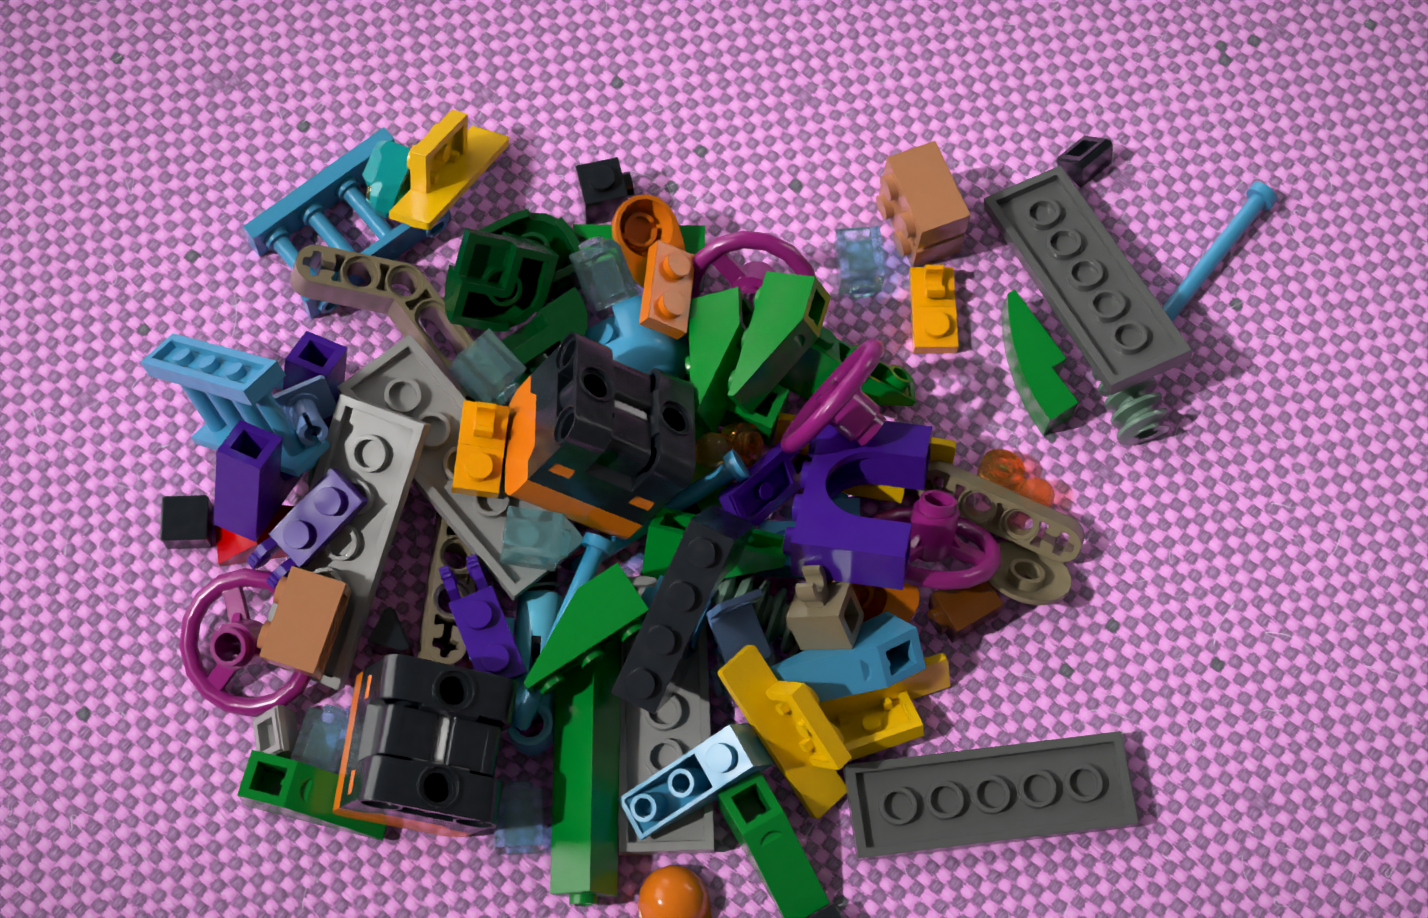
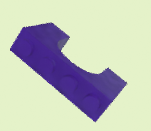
(249, 459)
(851, 545)

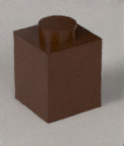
(963, 610)

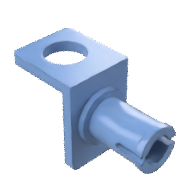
(307, 407)
(737, 625)

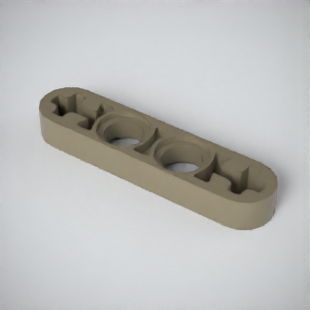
(1003, 504)

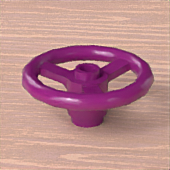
(751, 275)
(840, 403)
(934, 537)
(231, 645)

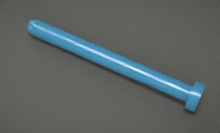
(1259, 198)
(732, 468)
(596, 548)

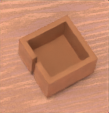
(922, 205)

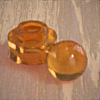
(736, 436)
(1008, 471)

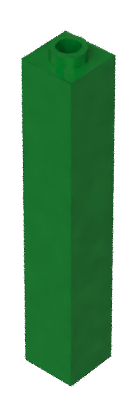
(586, 782)

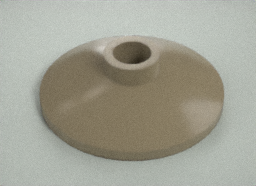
(1030, 576)

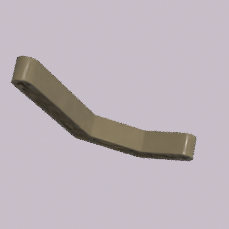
(405, 314)

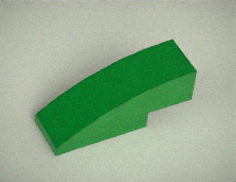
(1035, 366)

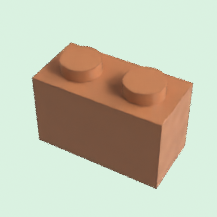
(304, 622)

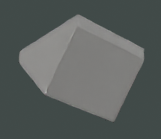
(276, 731)

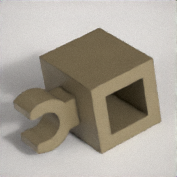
(823, 612)

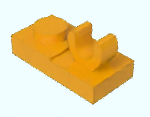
(933, 309)
(480, 449)

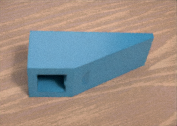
(882, 655)
(695, 779)

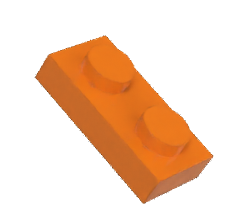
(667, 290)

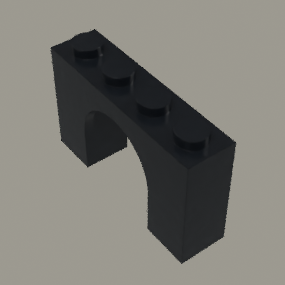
(662, 648)

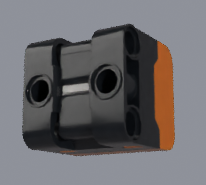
(600, 438)
(424, 746)

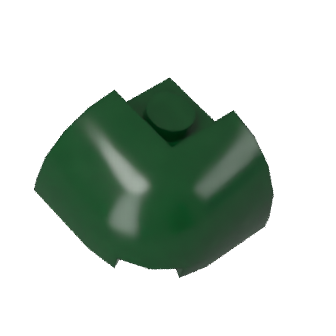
(549, 232)
(497, 280)
(546, 330)

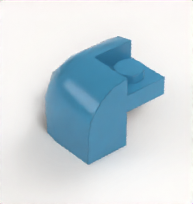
(637, 344)

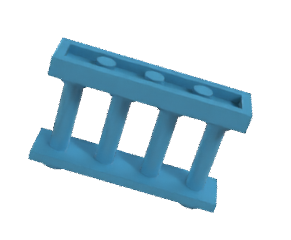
(308, 206)
(231, 388)

